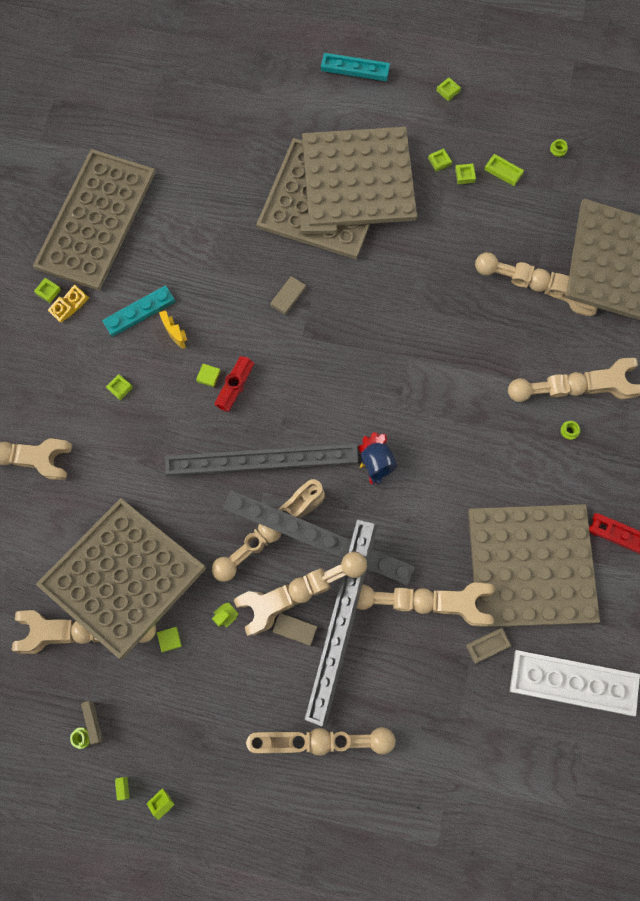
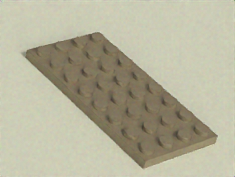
(94, 219)

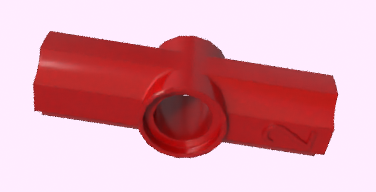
(229, 393)

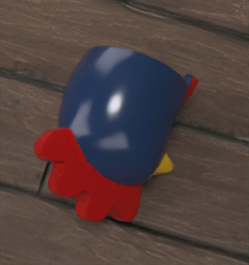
(377, 457)

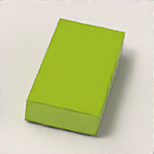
(504, 170)

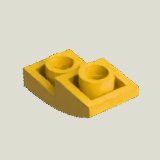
(69, 304)
(173, 330)

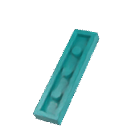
(355, 66)
(138, 311)

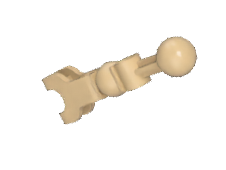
(538, 280)
(576, 384)
(37, 457)
(298, 505)
(298, 591)
(425, 601)
(54, 632)
(321, 741)

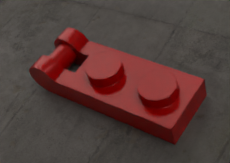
(616, 532)

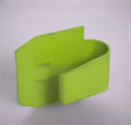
(225, 615)

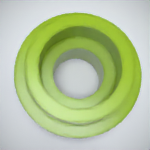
(561, 144)
(572, 425)
(76, 739)

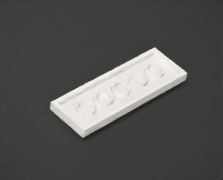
(575, 683)

